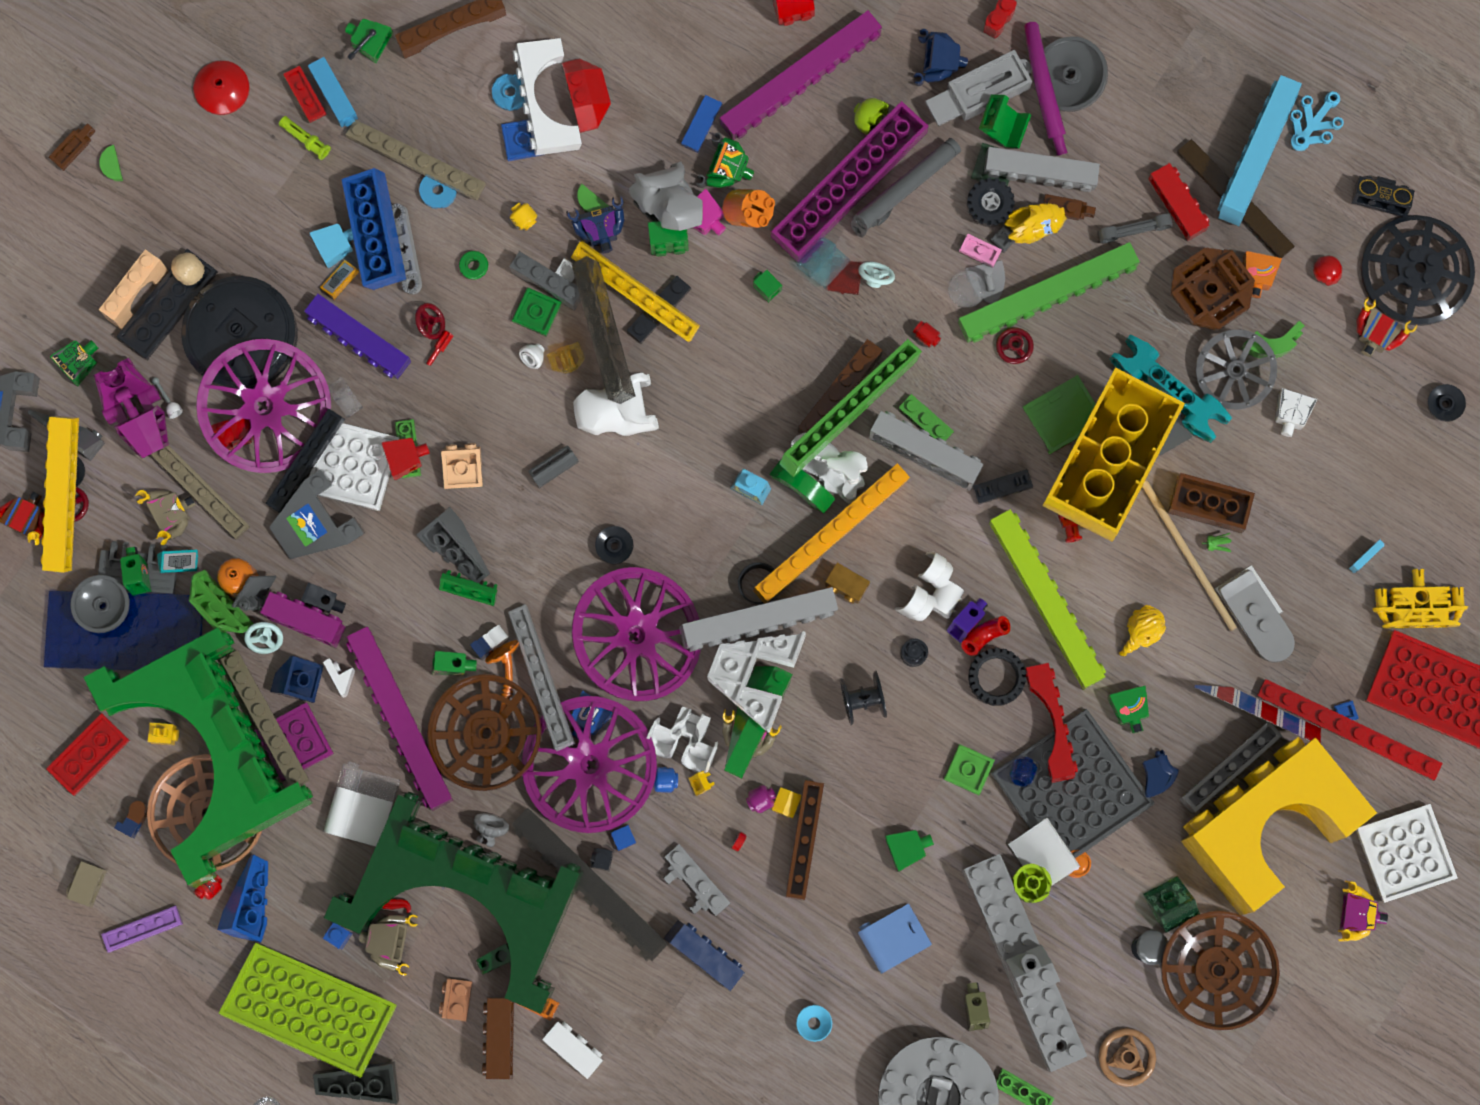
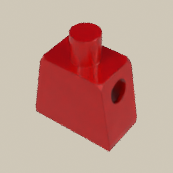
(404, 456)

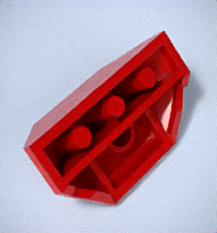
(587, 93)

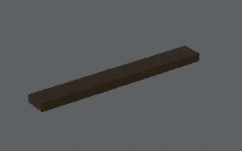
(1218, 181)

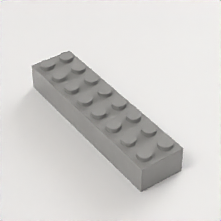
(758, 618)

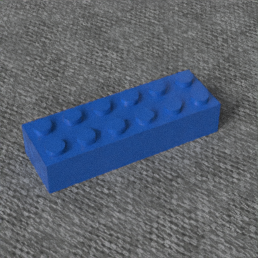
(373, 229)

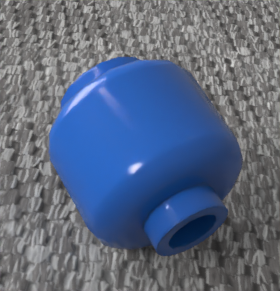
(665, 780)

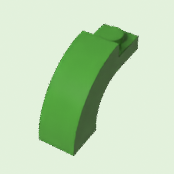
(1280, 346)

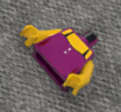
(1359, 913)

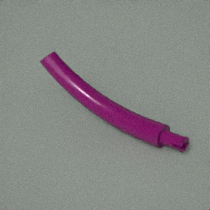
(1044, 88)

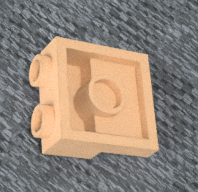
(462, 466)

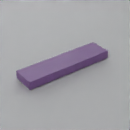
(142, 929)

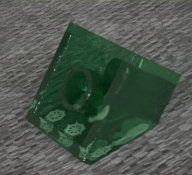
(1171, 904)

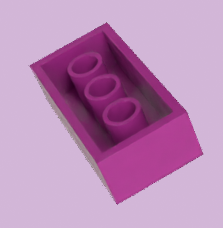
(302, 619)

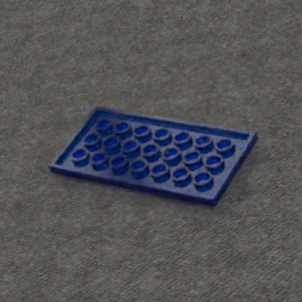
(150, 631)

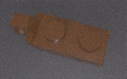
(72, 146)
(1073, 208)

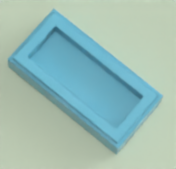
(1367, 556)

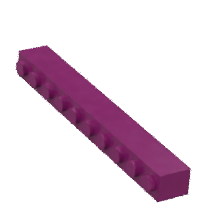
(801, 75)
(399, 718)

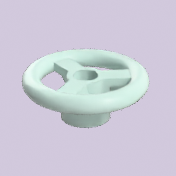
(874, 276)
(263, 635)

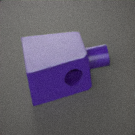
(967, 620)

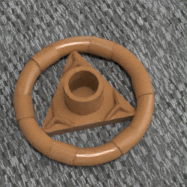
(1127, 1057)

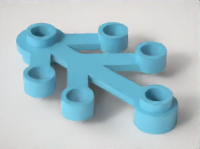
(1314, 124)

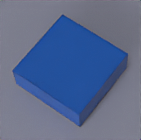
(623, 838)

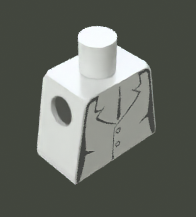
(1293, 411)

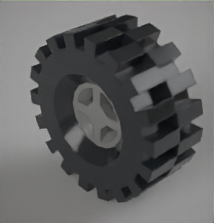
(995, 194)

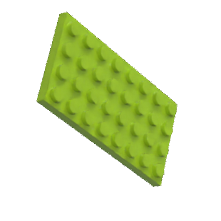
(308, 1010)

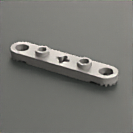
(409, 258)

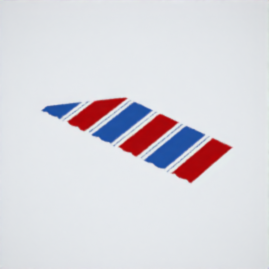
(1264, 711)

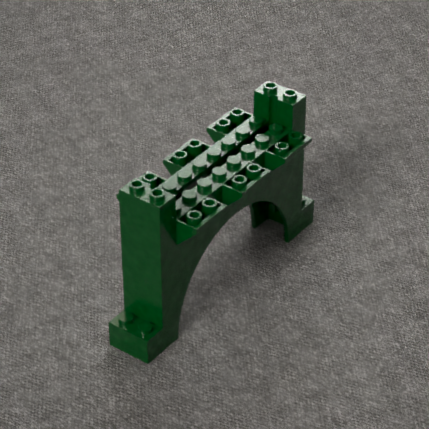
(520, 900)

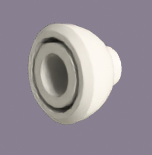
(532, 355)

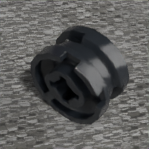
(914, 652)

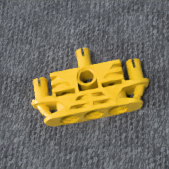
(1420, 617)

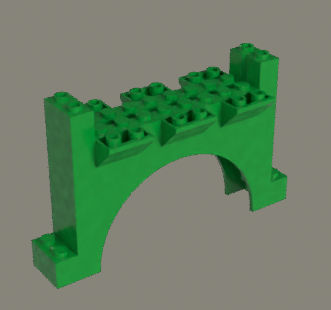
(245, 787)

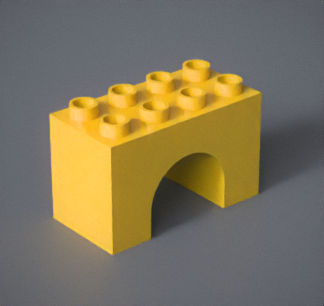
(1230, 840)

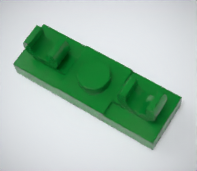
(468, 588)

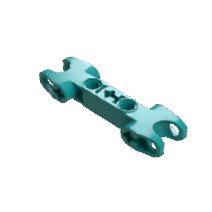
(1196, 412)

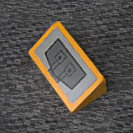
(339, 279)

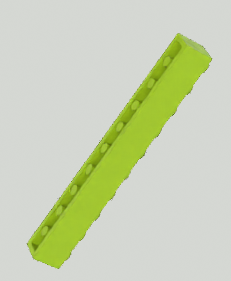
(1047, 600)

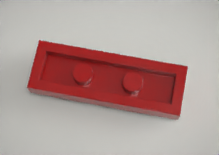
(304, 94)

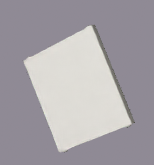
(1045, 848)

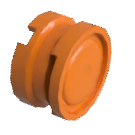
(1085, 865)

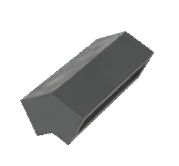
(553, 466)

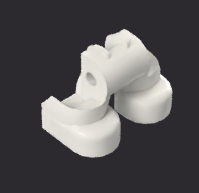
(944, 598)
(697, 755)

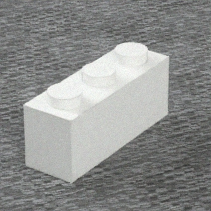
(573, 1049)

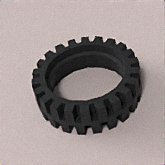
(1003, 654)

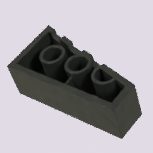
(376, 1083)

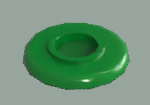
(473, 256)

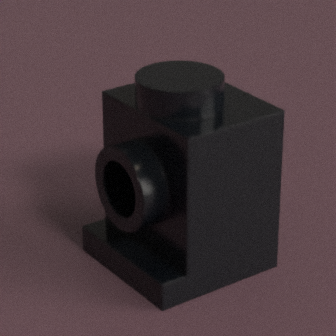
(601, 859)

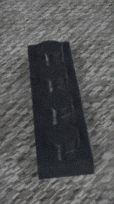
(645, 322)

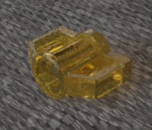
(566, 358)

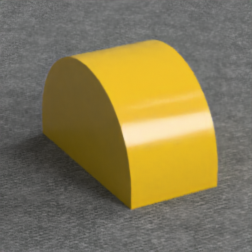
(1113, 454)

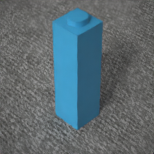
(333, 92)

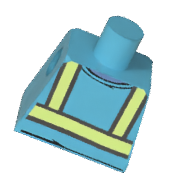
(751, 486)

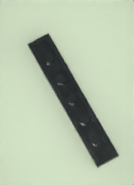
(305, 460)

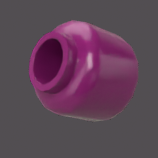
(761, 799)

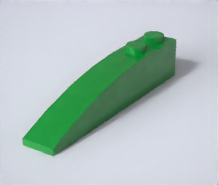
(746, 732)

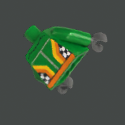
(727, 164)

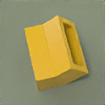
(786, 802)

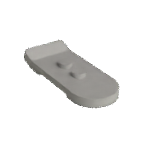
(1258, 617)

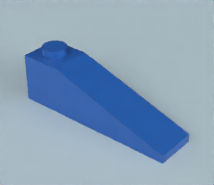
(245, 909)

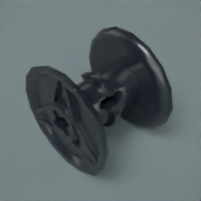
(863, 698)

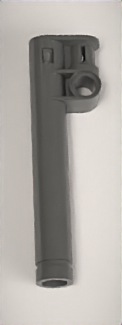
(881, 207)

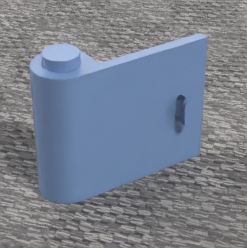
(892, 940)

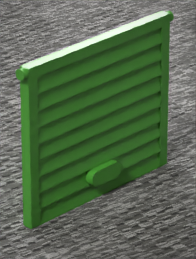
(1061, 413)

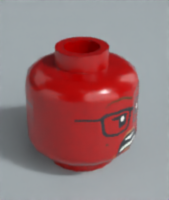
(209, 889)

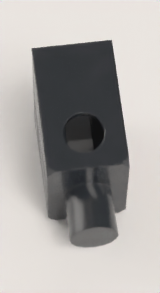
(314, 594)

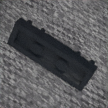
(1002, 486)

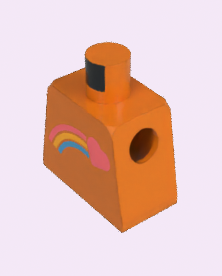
(1262, 269)

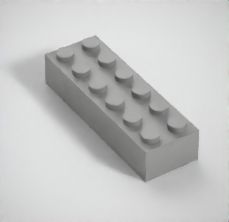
(925, 450)

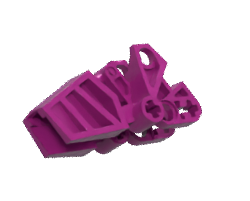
(143, 431)

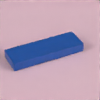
(701, 123)

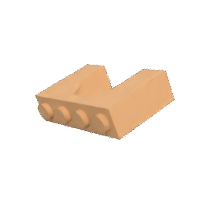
(118, 305)

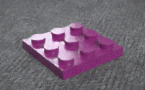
(304, 737)

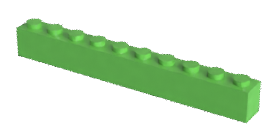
(1049, 292)
(850, 408)

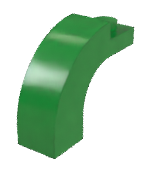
(805, 486)

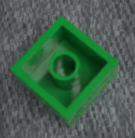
(667, 240)

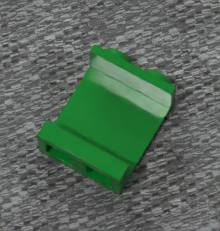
(1003, 122)

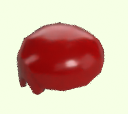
(1328, 270)

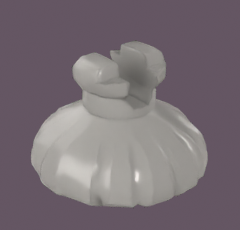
(490, 827)

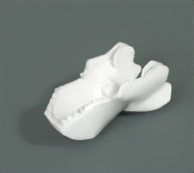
(599, 414)
(838, 470)

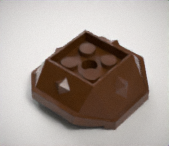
(1217, 270)

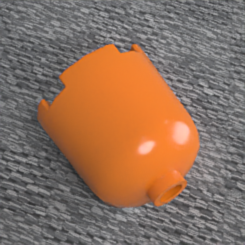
(234, 584)

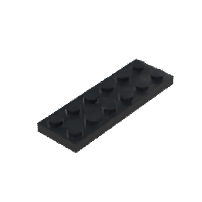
(162, 311)

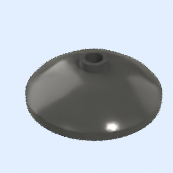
(89, 597)

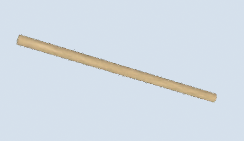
(1189, 556)

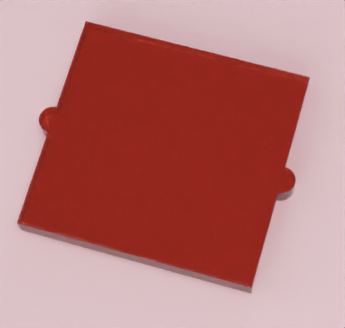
(847, 280)

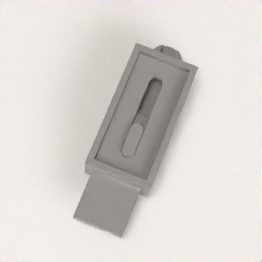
(971, 92)

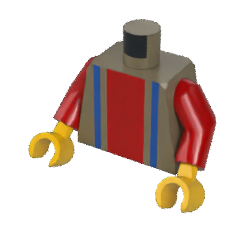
(1379, 331)

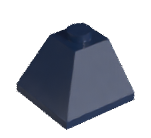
(297, 679)

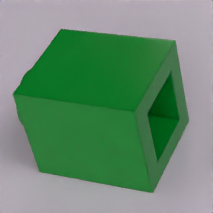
(767, 285)

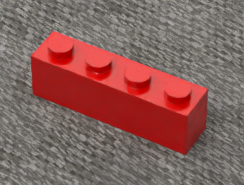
(1179, 201)

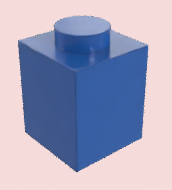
(337, 936)

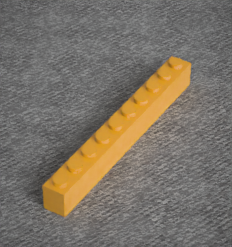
(831, 534)

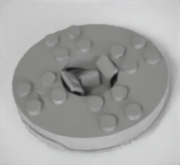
(938, 1074)

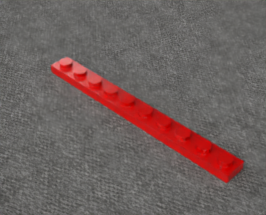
(1349, 730)

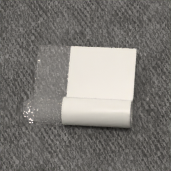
(361, 805)

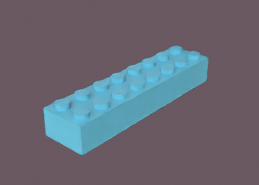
(1258, 150)

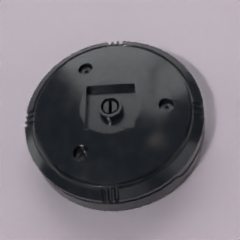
(233, 313)

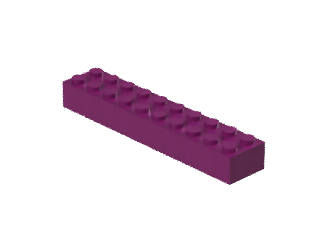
(849, 181)

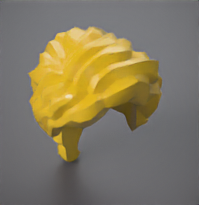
(1145, 628)

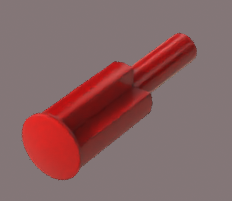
(440, 345)

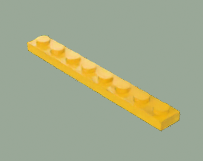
(640, 294)

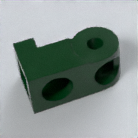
(494, 959)

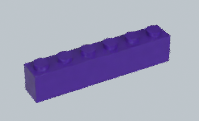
(357, 336)

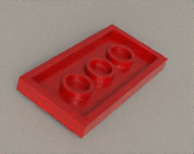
(87, 754)

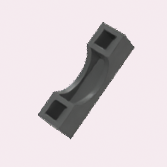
(556, 285)

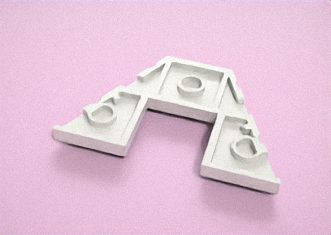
(734, 666)

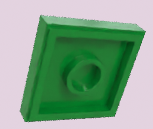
(536, 312)

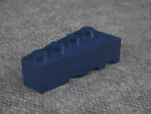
(704, 955)

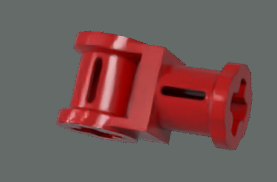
(1071, 529)

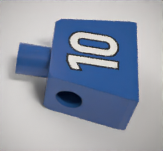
(600, 717)

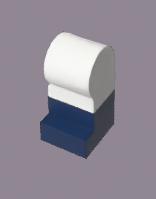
(489, 642)

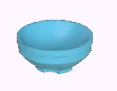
(825, 1023)

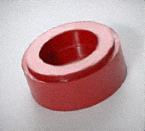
(739, 841)

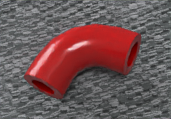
(985, 633)

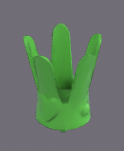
(1213, 541)

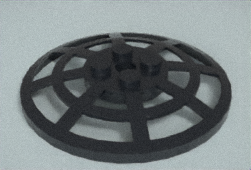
(1411, 277)

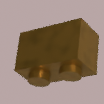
(847, 583)

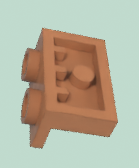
(456, 999)

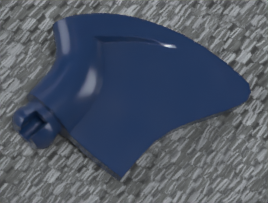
(1159, 774)

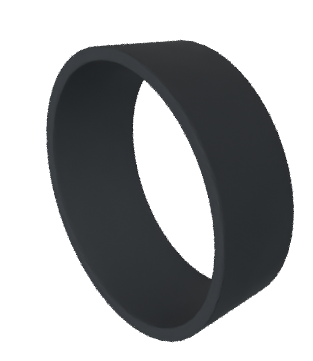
(750, 567)

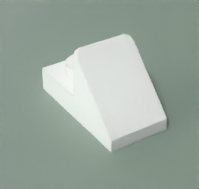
(341, 680)

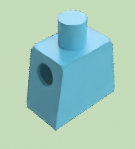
(332, 243)

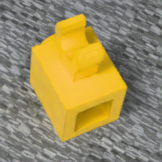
(163, 734)

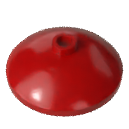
(223, 98)

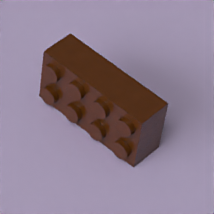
(1211, 503)
(499, 1038)

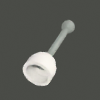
(173, 409)

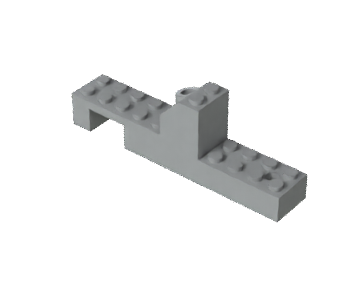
(1016, 946)

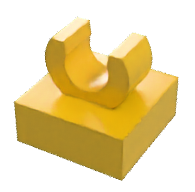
(700, 783)

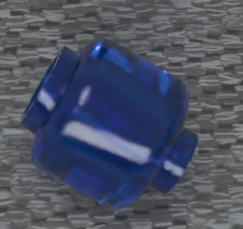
(1023, 771)

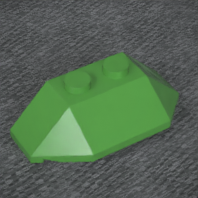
(216, 605)

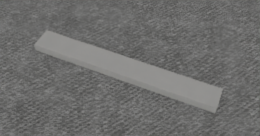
(541, 677)

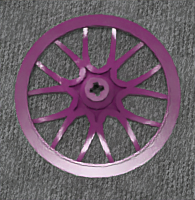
(261, 392)
(641, 626)
(585, 777)

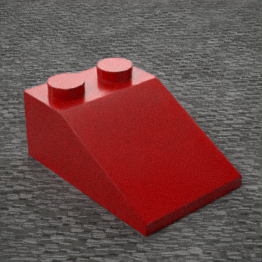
(793, 10)

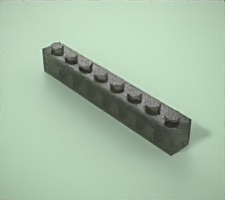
(603, 330)

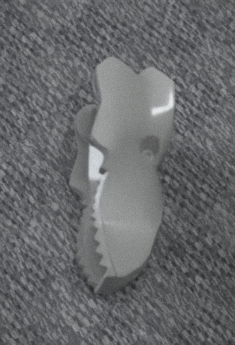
(668, 198)

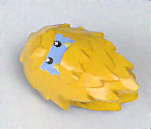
(1035, 222)

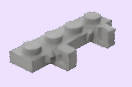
(707, 893)

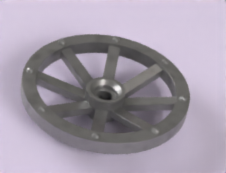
(1270, 358)

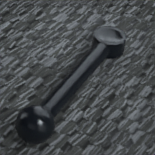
(372, 32)

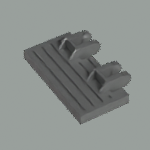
(160, 582)

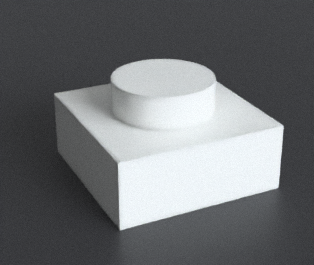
(565, 270)

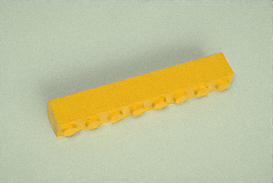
(60, 493)

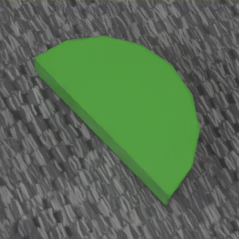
(110, 164)
(588, 200)

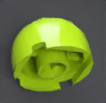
(869, 114)
(1032, 883)

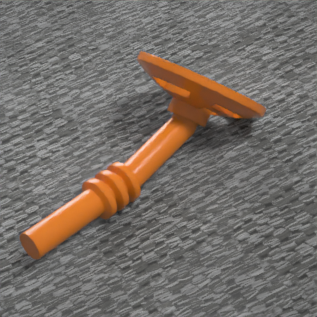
(503, 654)

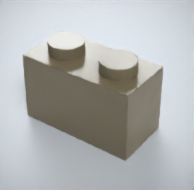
(85, 884)

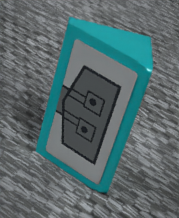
(177, 561)

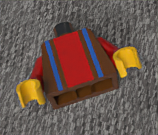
(24, 516)

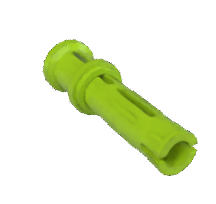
(311, 142)

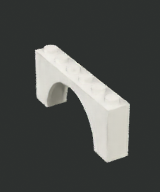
(546, 134)

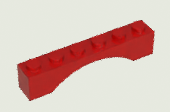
(1041, 684)

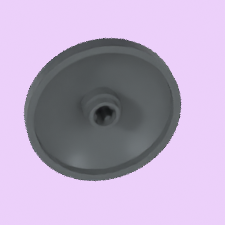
(1089, 68)

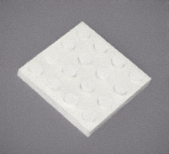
(356, 467)
(1406, 853)

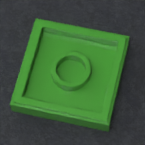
(969, 769)

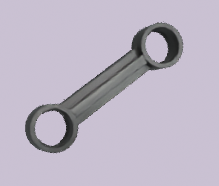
(1112, 233)

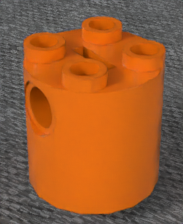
(748, 208)

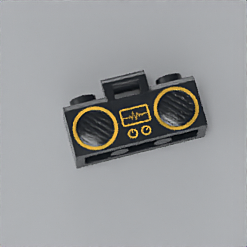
(1383, 195)

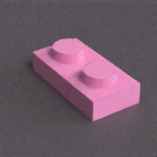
(980, 250)

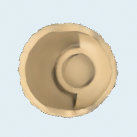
(187, 268)

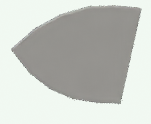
(993, 278)

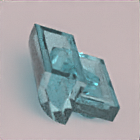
(823, 262)

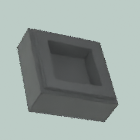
(1001, 239)

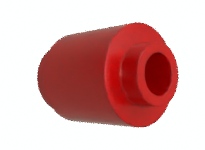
(927, 334)

